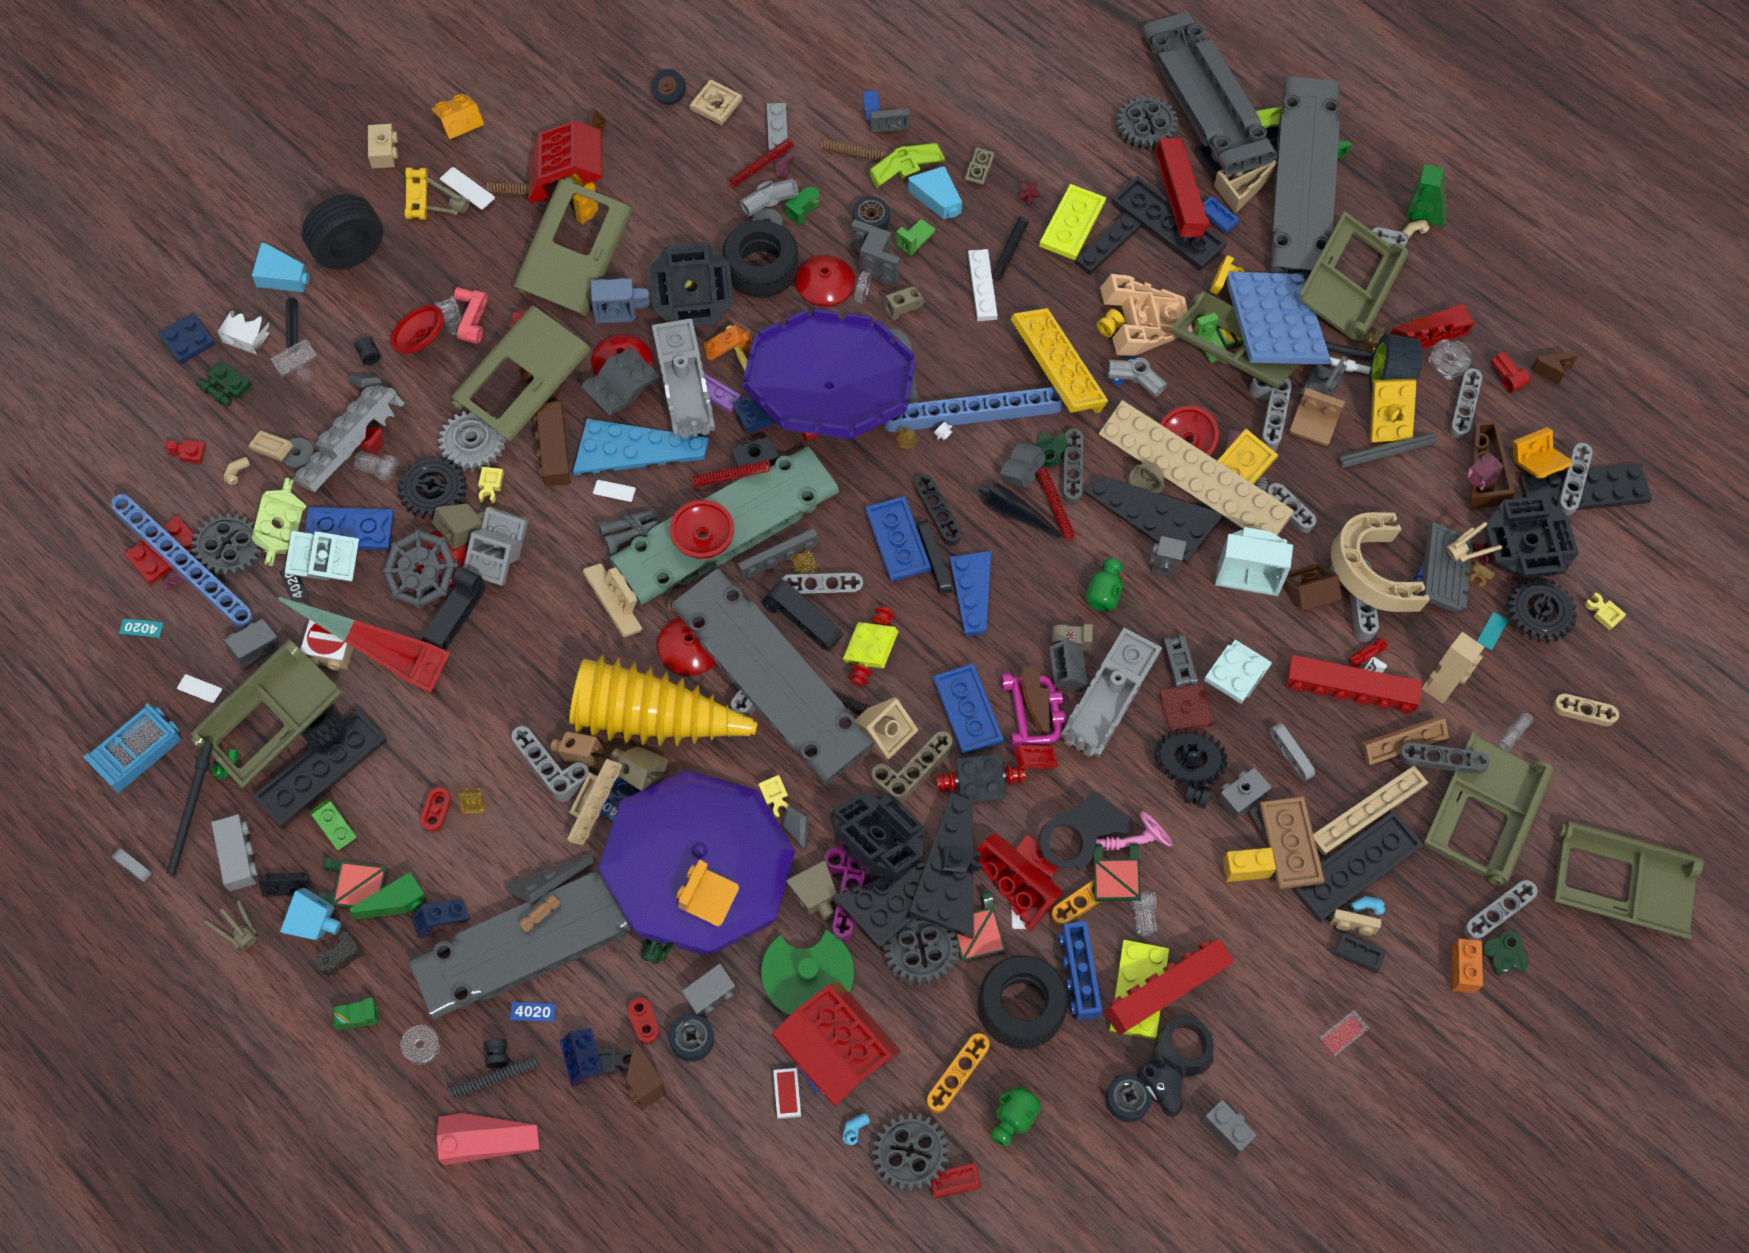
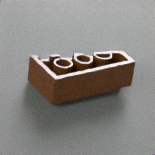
(1488, 439)

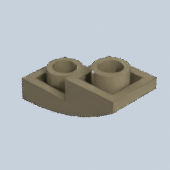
(980, 166)

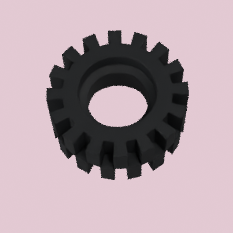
(323, 728)

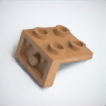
(1316, 417)

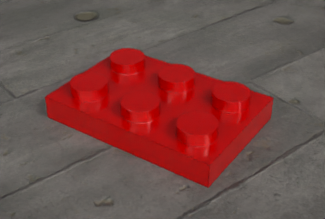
(148, 562)

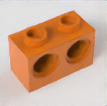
(1467, 965)

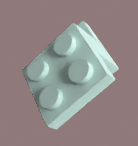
(321, 556)
(1238, 671)

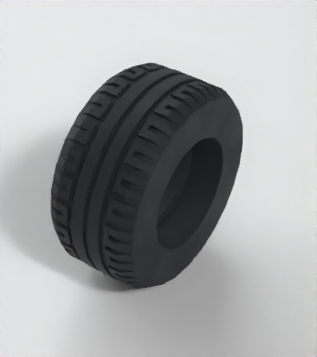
(342, 231)
(764, 237)
(1026, 971)

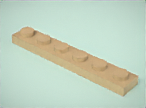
(1369, 810)

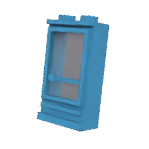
(134, 747)

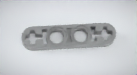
(1465, 403)
(1577, 479)
(821, 582)
(1501, 911)

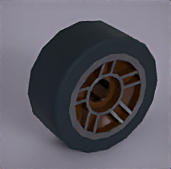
(872, 207)

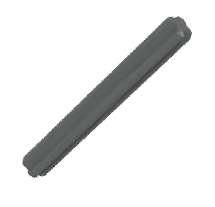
(1387, 450)

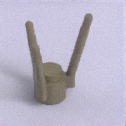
(458, 203)
(243, 936)

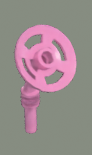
(1152, 832)

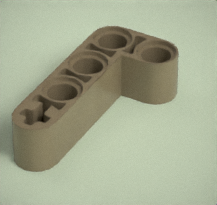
(916, 766)

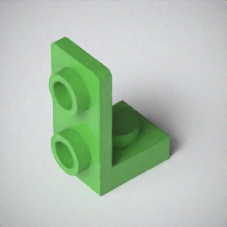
(913, 239)
(1206, 328)
(332, 824)

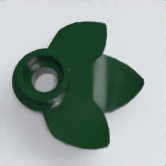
(1052, 447)
(1505, 956)

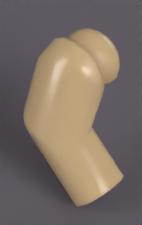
(1420, 225)
(233, 468)

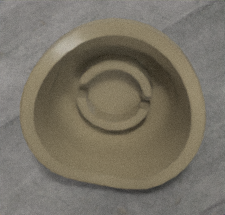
(1147, 477)

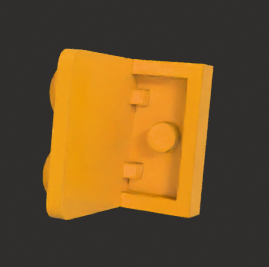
(458, 115)
(584, 207)
(1537, 454)
(707, 894)

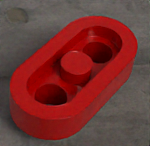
(434, 810)
(643, 1019)

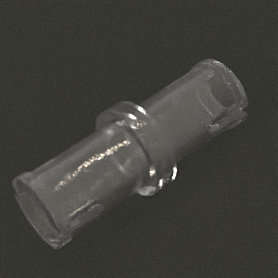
(1515, 731)

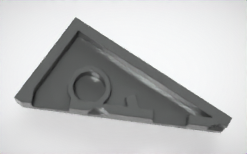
(539, 883)

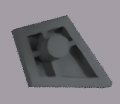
(365, 380)
(796, 824)

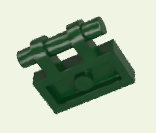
(228, 379)

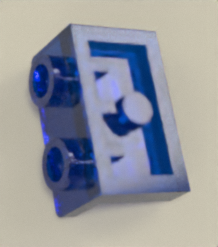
(581, 1056)

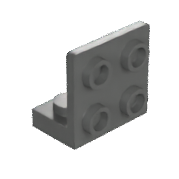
(1324, 379)

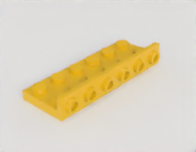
(1059, 360)

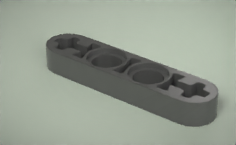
(1069, 465)
(1444, 758)

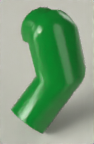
(218, 771)

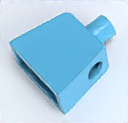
(309, 916)

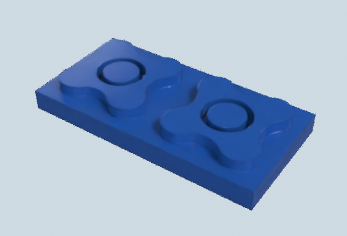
(370, 526)
(897, 539)
(968, 709)

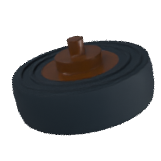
(668, 86)

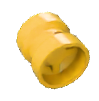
(1110, 323)

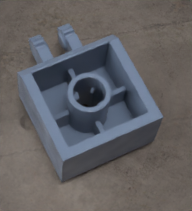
(617, 300)

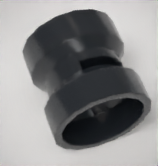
(368, 353)
(1197, 795)
(496, 1053)

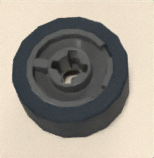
(691, 1049)
(1117, 1102)

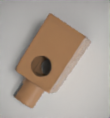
(582, 749)

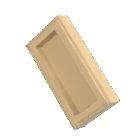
(270, 445)

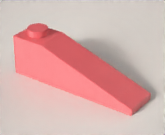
(477, 1137)

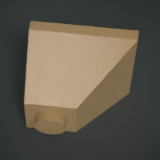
(887, 726)

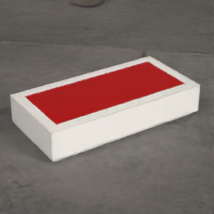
(787, 1093)

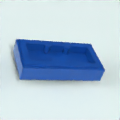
(1220, 215)

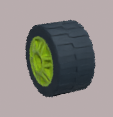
(1396, 359)

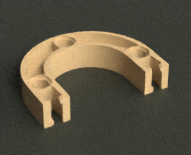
(1360, 578)

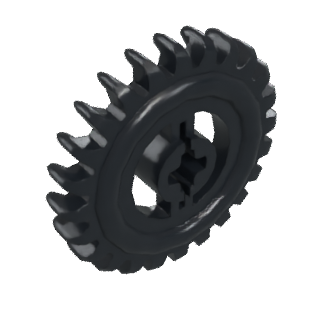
(435, 492)
(1529, 620)
(1192, 749)

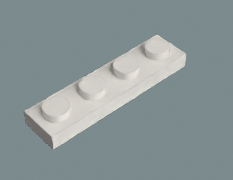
(982, 285)

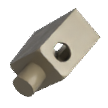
(457, 523)
(640, 766)
(814, 890)

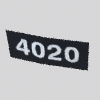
(294, 587)

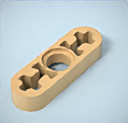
(1601, 719)

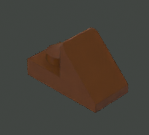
(1553, 365)

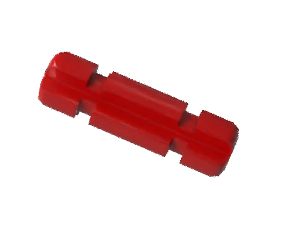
(1367, 652)

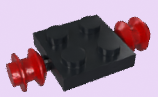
(980, 777)

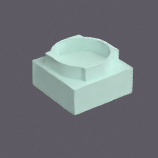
(1254, 562)

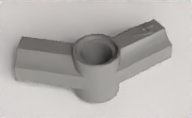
(768, 195)
(1128, 370)

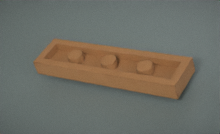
(1392, 743)

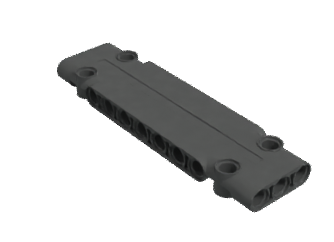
(1209, 93)
(1304, 174)
(772, 676)
(503, 956)

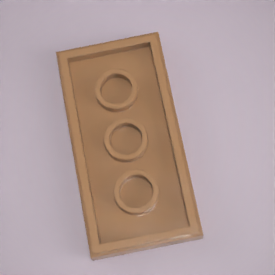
(1292, 842)

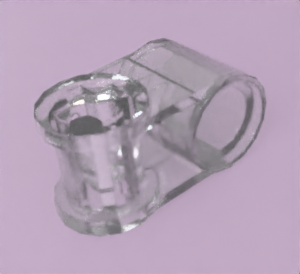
(451, 313)

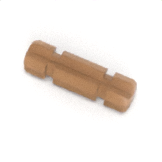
(539, 913)

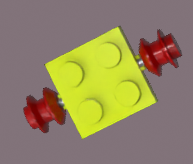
(870, 645)

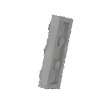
(776, 124)

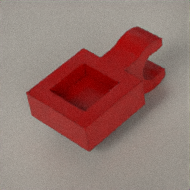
(189, 451)

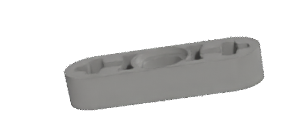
(1291, 499)
(1292, 752)

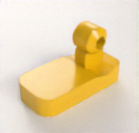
(1223, 270)

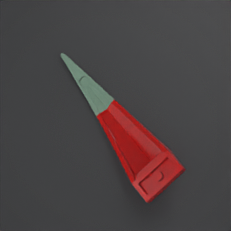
(405, 656)

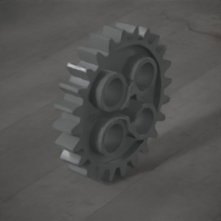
(1146, 121)
(211, 537)
(942, 946)
(904, 1173)

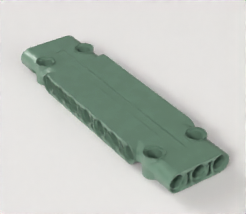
(759, 509)

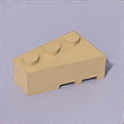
(1241, 187)
(1454, 667)

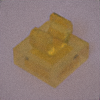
(1372, 339)
(804, 563)
(1482, 572)
(471, 801)

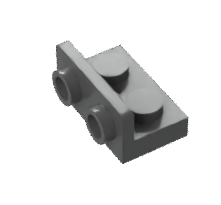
(889, 120)

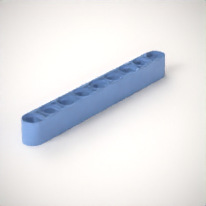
(983, 406)
(177, 554)

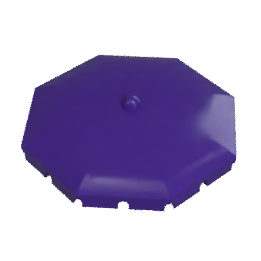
(829, 374)
(674, 827)

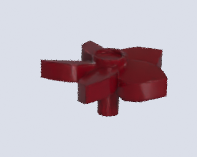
(1029, 192)
(1483, 558)

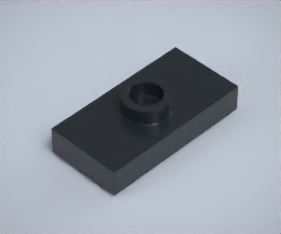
(1359, 952)

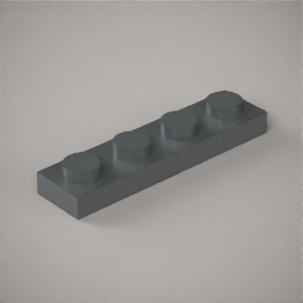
(784, 551)

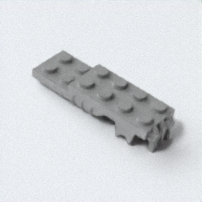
(683, 378)
(346, 434)
(1110, 693)

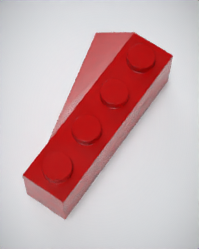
(1437, 326)
(1018, 880)

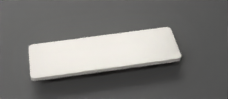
(467, 188)

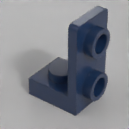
(438, 914)

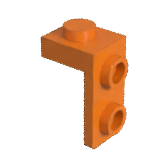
(728, 340)

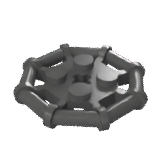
(408, 564)

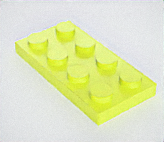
(1072, 222)
(1136, 964)

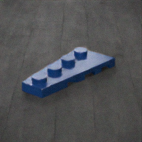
(971, 585)

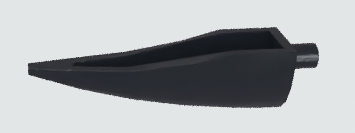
(1011, 505)

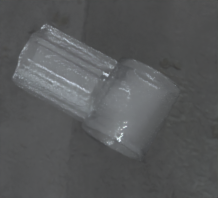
(382, 467)
(1145, 913)

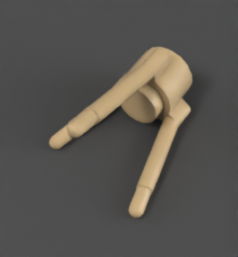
(1458, 549)

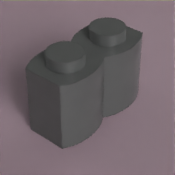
(1022, 465)

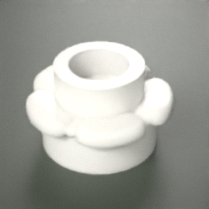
(943, 431)

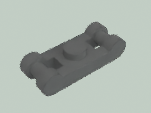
(1180, 660)

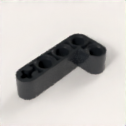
(456, 609)
(802, 614)

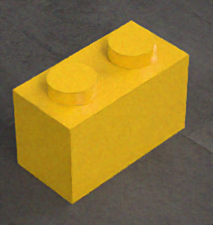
(1249, 864)

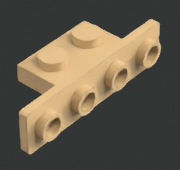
(615, 597)
(591, 799)

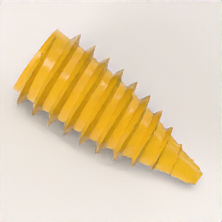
(648, 706)

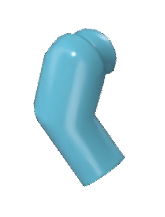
(1368, 902)
(852, 1127)

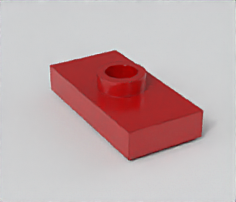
(1035, 757)
(1029, 849)
(957, 1180)

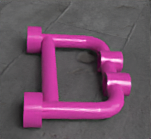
(1057, 717)

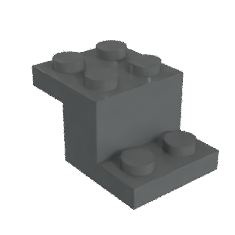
(875, 252)
(620, 381)

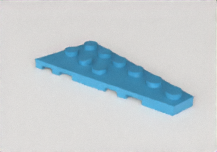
(630, 447)

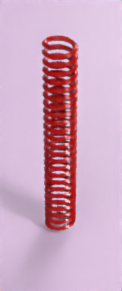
(767, 161)
(750, 468)
(1058, 517)

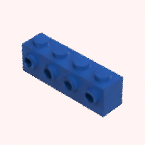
(1081, 971)

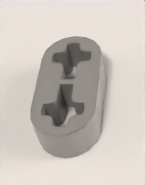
(1391, 236)
(131, 865)

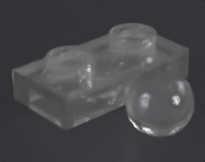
(295, 359)

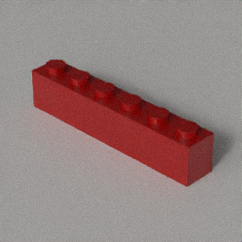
(1181, 187)
(1353, 684)
(1169, 986)

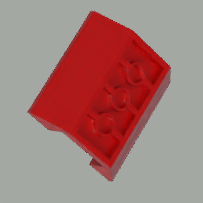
(562, 154)
(835, 1042)

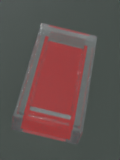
(1343, 1033)

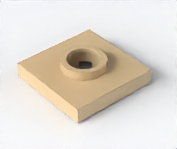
(716, 92)

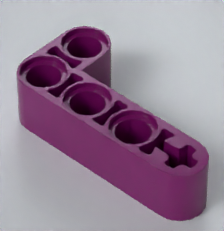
(850, 876)

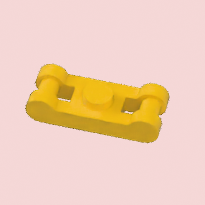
(416, 193)

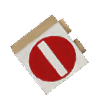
(326, 648)

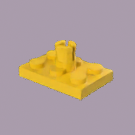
(1392, 410)
(1248, 457)

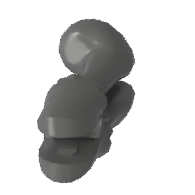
(632, 522)

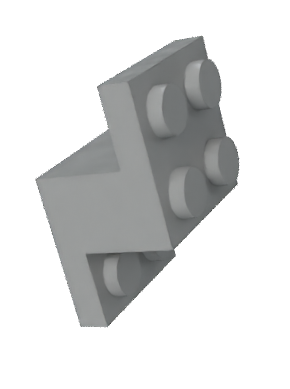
(496, 545)

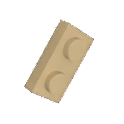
(1346, 920)

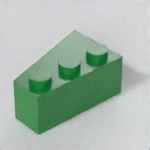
(1429, 197)

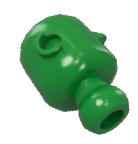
(1105, 586)
(1015, 1113)

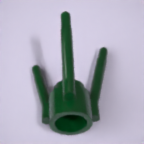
(654, 952)

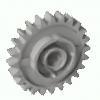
(455, 442)

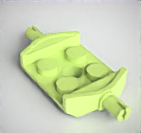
(278, 506)

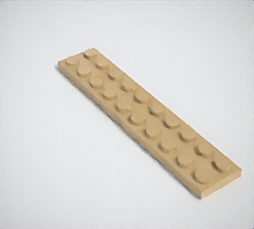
(1195, 471)

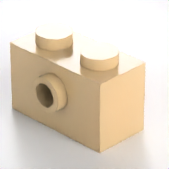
(382, 146)

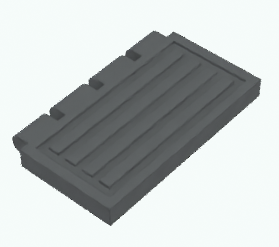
(1445, 579)

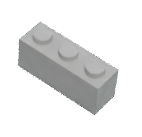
(234, 852)

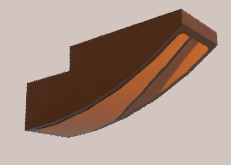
(1035, 697)

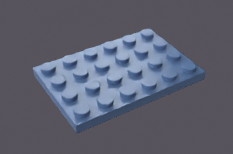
(1274, 320)

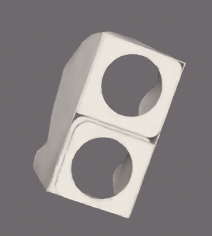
(243, 334)

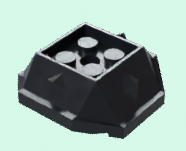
(691, 263)
(1540, 524)
(878, 834)

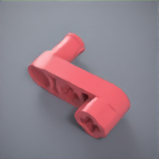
(468, 328)

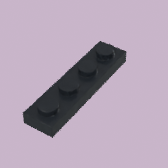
(1108, 243)

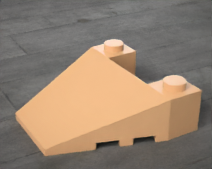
(1146, 311)

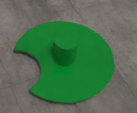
(797, 975)

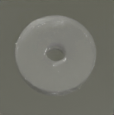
(862, 287)
(415, 1035)

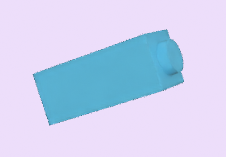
(936, 192)
(279, 271)

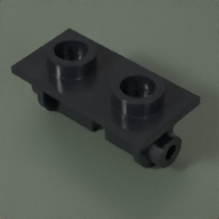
(277, 885)

